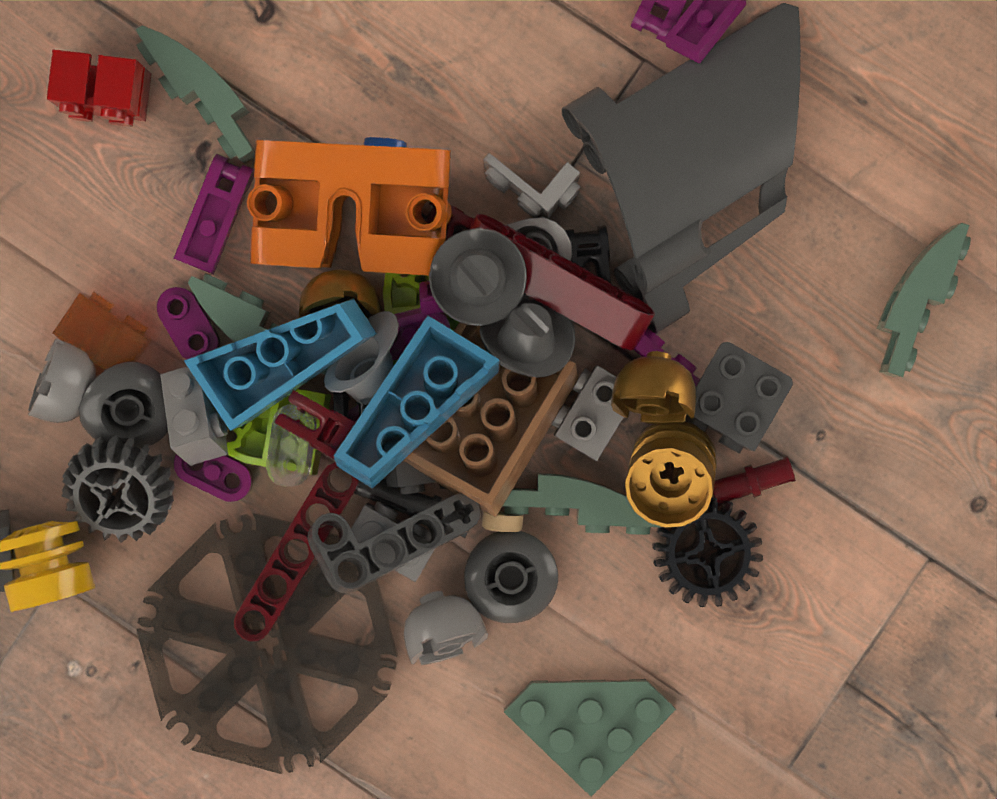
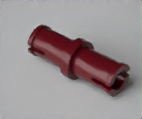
(753, 480)

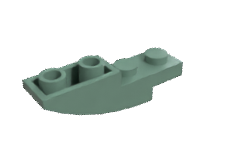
(193, 78)
(925, 281)
(234, 315)
(596, 504)

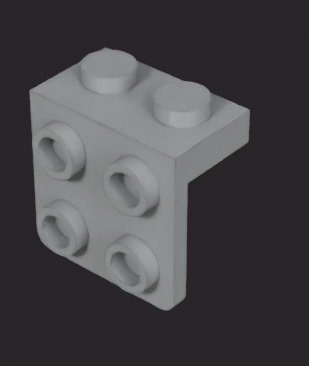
(559, 192)

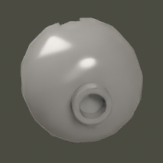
(61, 383)
(441, 628)

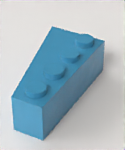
(268, 366)
(417, 396)

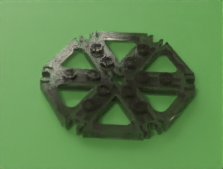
(241, 669)

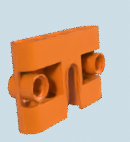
(310, 193)

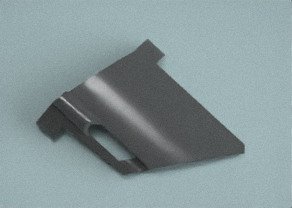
(693, 150)

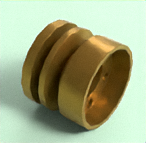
(671, 474)

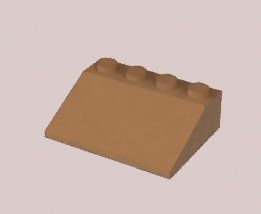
(493, 433)

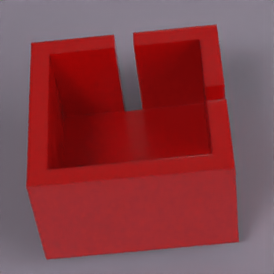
(112, 89)

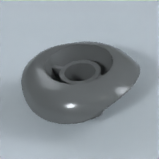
(478, 277)
(531, 339)
(125, 403)
(510, 577)

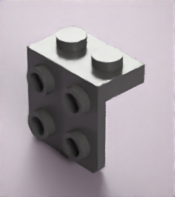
(738, 397)

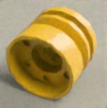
(44, 565)

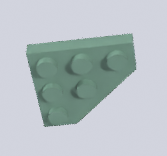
(589, 723)

